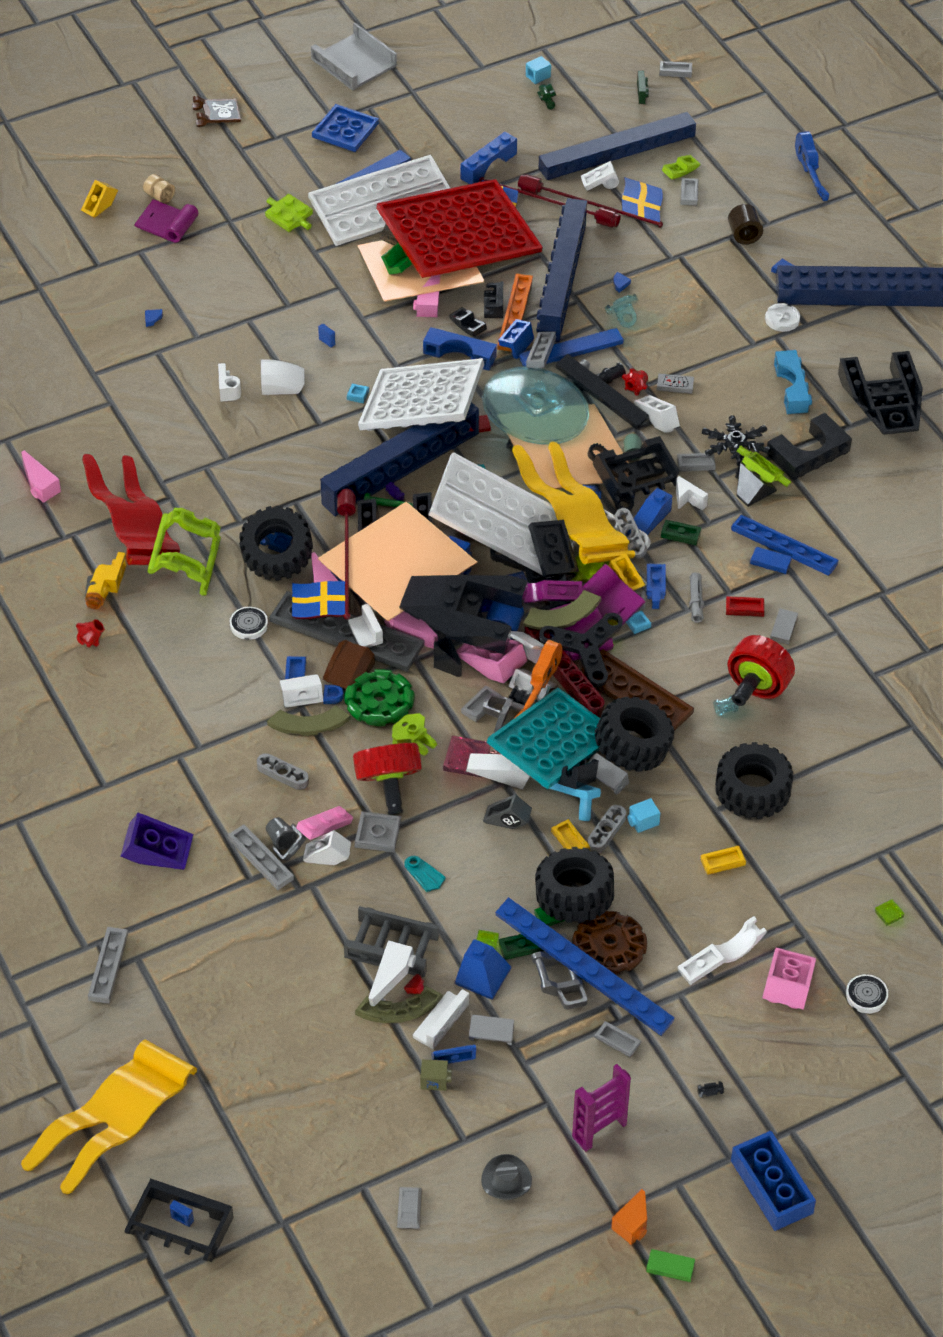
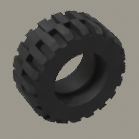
(269, 522)
(626, 749)
(759, 761)
(574, 902)

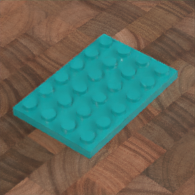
(548, 737)

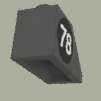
(508, 813)

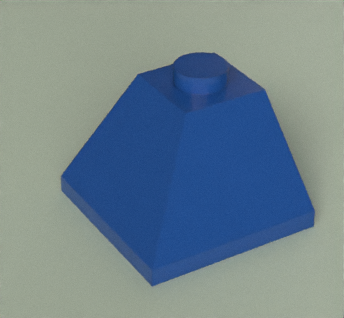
(482, 970)

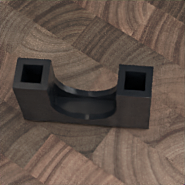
(800, 462)

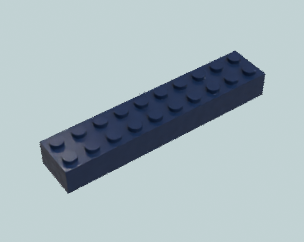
(562, 268)
(859, 286)
(397, 458)

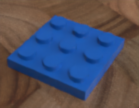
(345, 128)

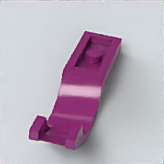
(553, 591)

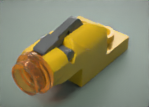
(105, 580)

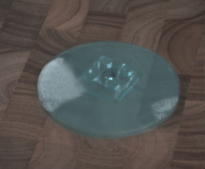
(535, 405)

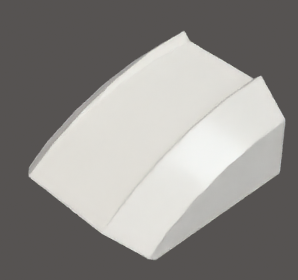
(281, 377)

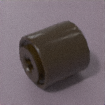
(745, 224)

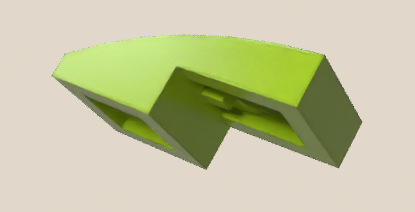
(682, 167)

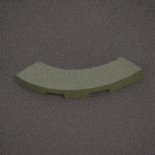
(565, 616)
(308, 725)
(401, 1011)

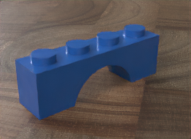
(476, 165)
(441, 342)

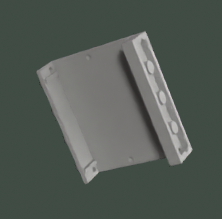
(355, 58)

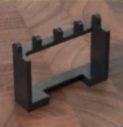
(649, 446)
(166, 1192)

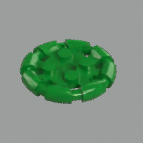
(380, 688)

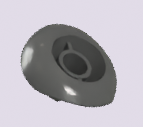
(506, 1177)

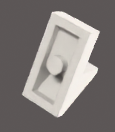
(690, 493)

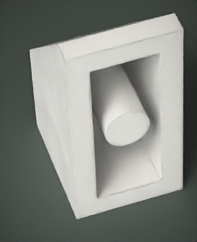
(327, 849)

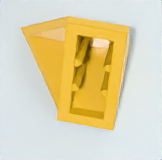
(626, 572)

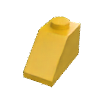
(99, 198)

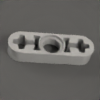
(632, 525)
(287, 778)
(607, 820)

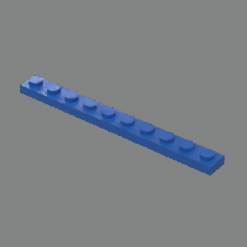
(585, 966)

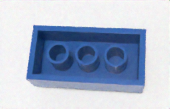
(773, 1180)

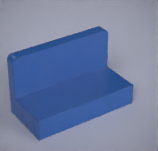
(517, 337)

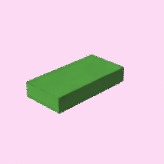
(670, 1265)

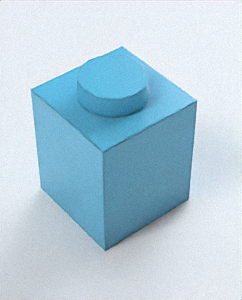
(538, 70)
(644, 815)

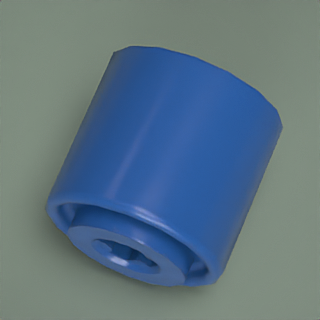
(506, 615)

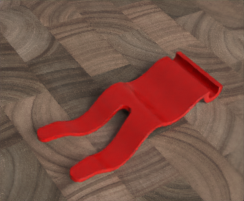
(135, 522)

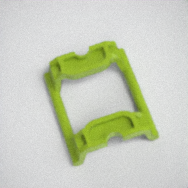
(177, 561)

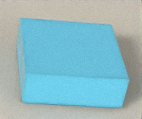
(357, 393)
(638, 622)

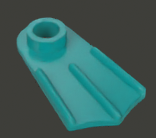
(424, 873)

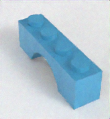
(788, 366)

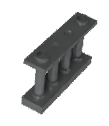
(373, 955)

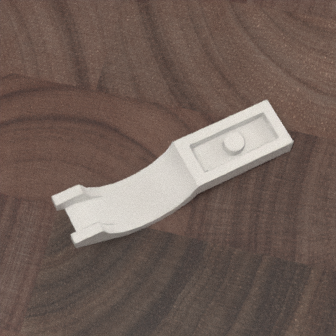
(716, 955)

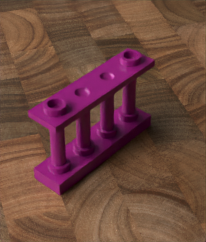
(587, 1105)

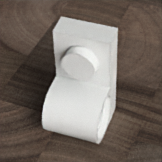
(603, 175)
(229, 385)

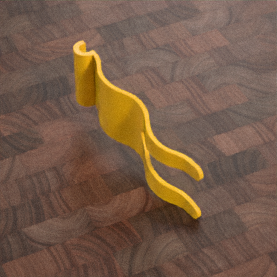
(581, 511)
(122, 1102)

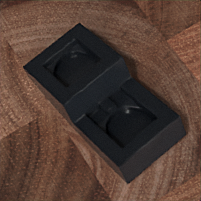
(465, 320)

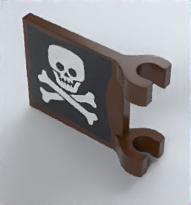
(216, 110)

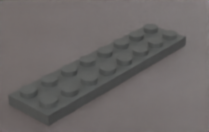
(396, 650)

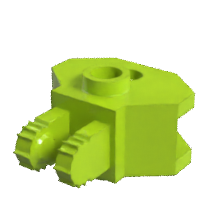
(413, 732)

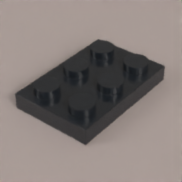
(553, 548)

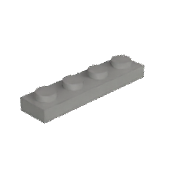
(541, 350)
(260, 857)
(108, 965)

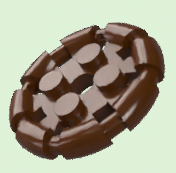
(621, 935)

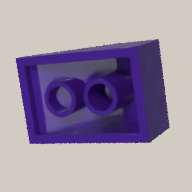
(156, 843)

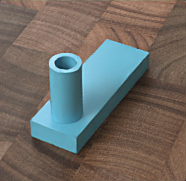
(585, 793)

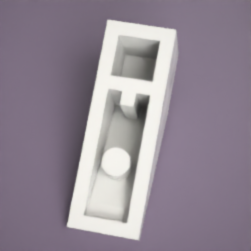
(661, 414)
(497, 768)
(392, 969)

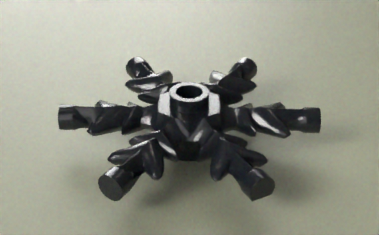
(735, 440)

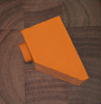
(631, 1220)

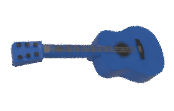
(809, 158)

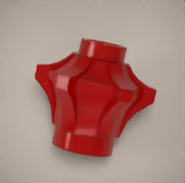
(635, 381)
(90, 633)

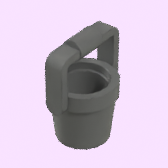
(284, 837)

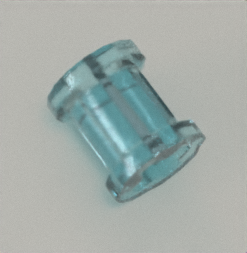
(724, 706)

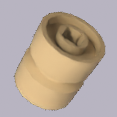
(159, 188)

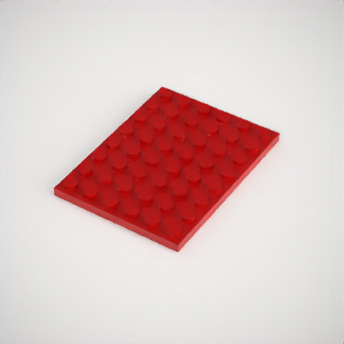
(459, 228)

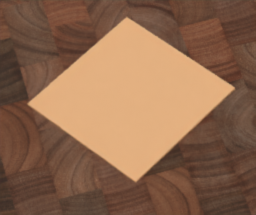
(409, 282)
(575, 452)
(390, 553)

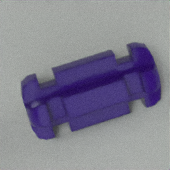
(394, 491)

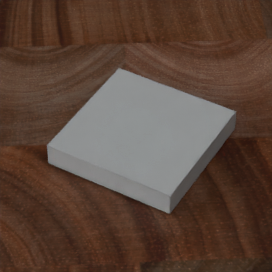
(378, 832)

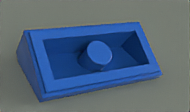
(455, 1054)

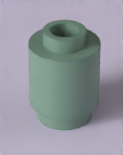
(631, 443)

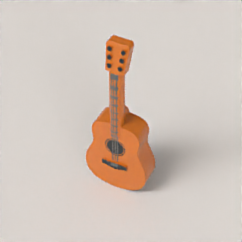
(543, 670)

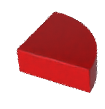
(415, 985)

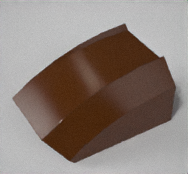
(348, 663)

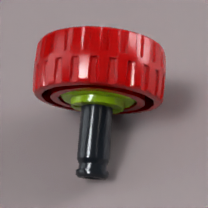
(759, 669)
(387, 766)

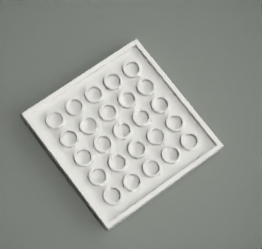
(421, 394)

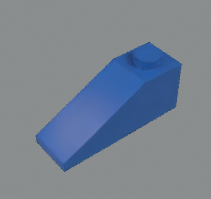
(653, 511)

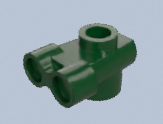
(546, 94)

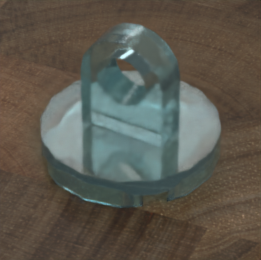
(623, 306)

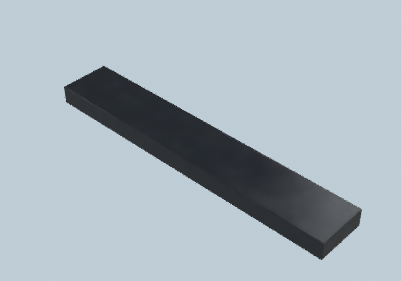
(602, 391)

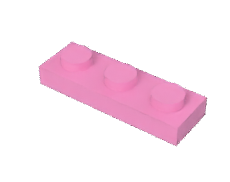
(324, 822)

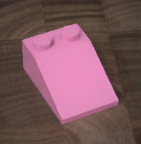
(494, 664)
(789, 978)

